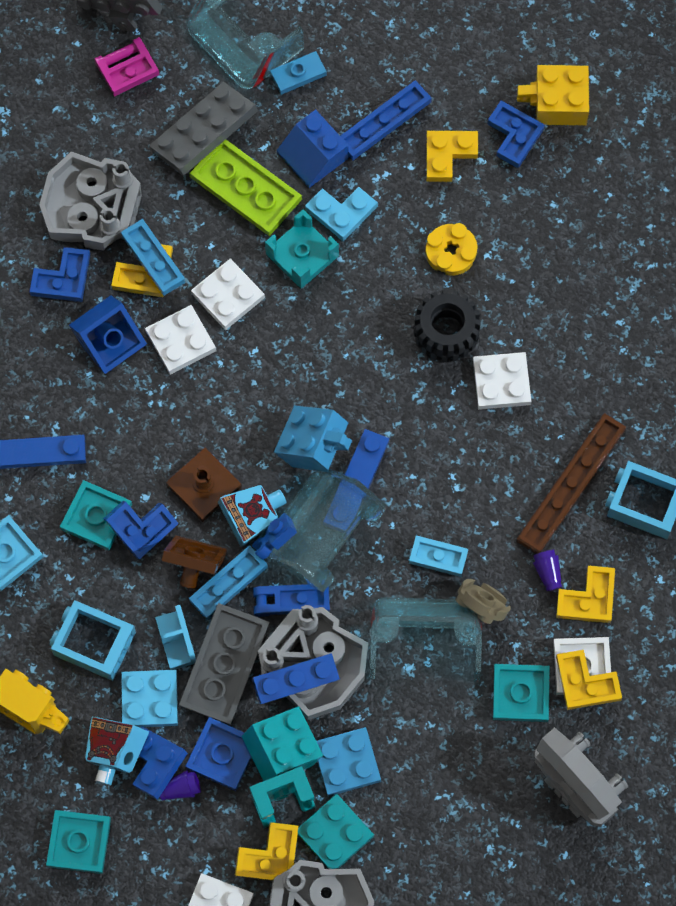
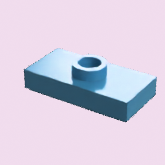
(298, 72)

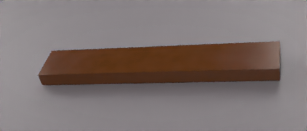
(571, 484)

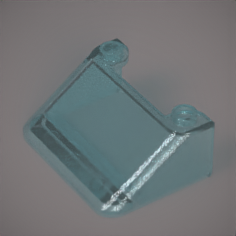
(324, 519)

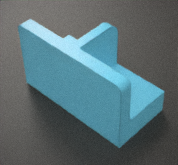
(176, 639)

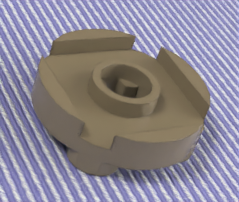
(483, 600)

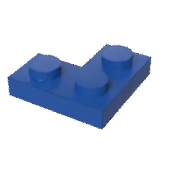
(520, 129)
(66, 283)
(137, 533)
(161, 761)

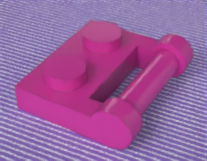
(130, 72)

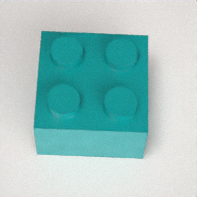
(282, 744)

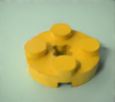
(453, 235)

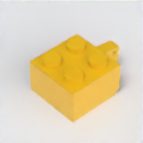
(558, 94)
(29, 705)

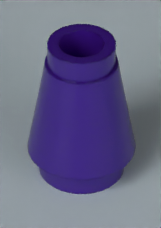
(548, 568)
(182, 786)

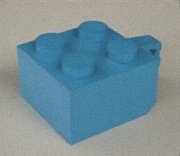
(312, 438)

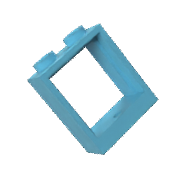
(637, 519)
(116, 653)

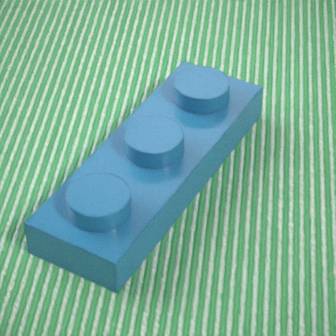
(153, 257)
(228, 582)

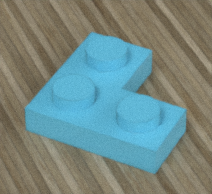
(344, 217)

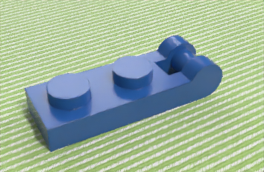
(288, 598)

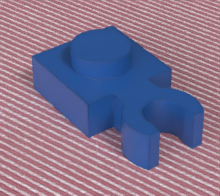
(277, 534)

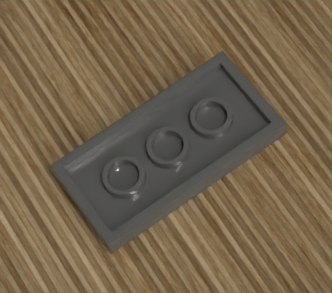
(203, 128)
(224, 664)

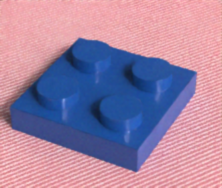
(220, 754)

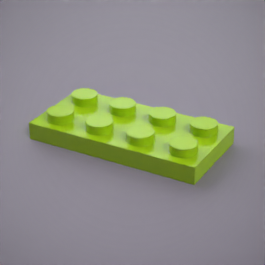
(246, 187)

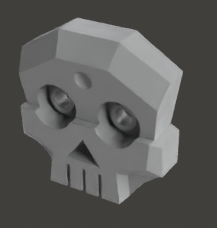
(69, 197)
(314, 631)
(578, 778)
(307, 879)

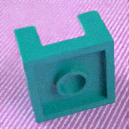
(302, 250)
(278, 789)

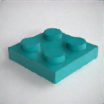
(87, 512)
(521, 693)
(334, 833)
(78, 842)

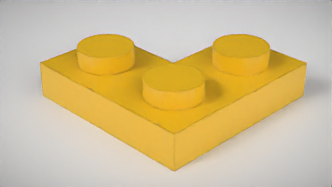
(445, 146)
(135, 278)
(594, 603)
(580, 688)
(275, 859)

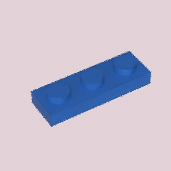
(295, 678)

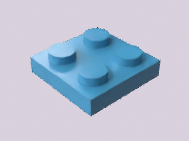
(347, 762)

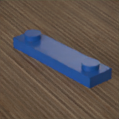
(385, 119)
(42, 451)
(367, 457)

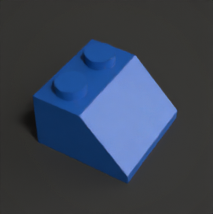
(313, 149)
(108, 334)

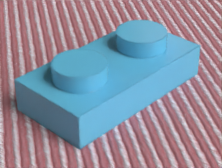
(438, 556)

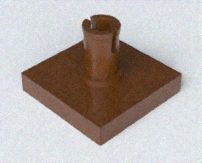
(202, 484)
(194, 557)

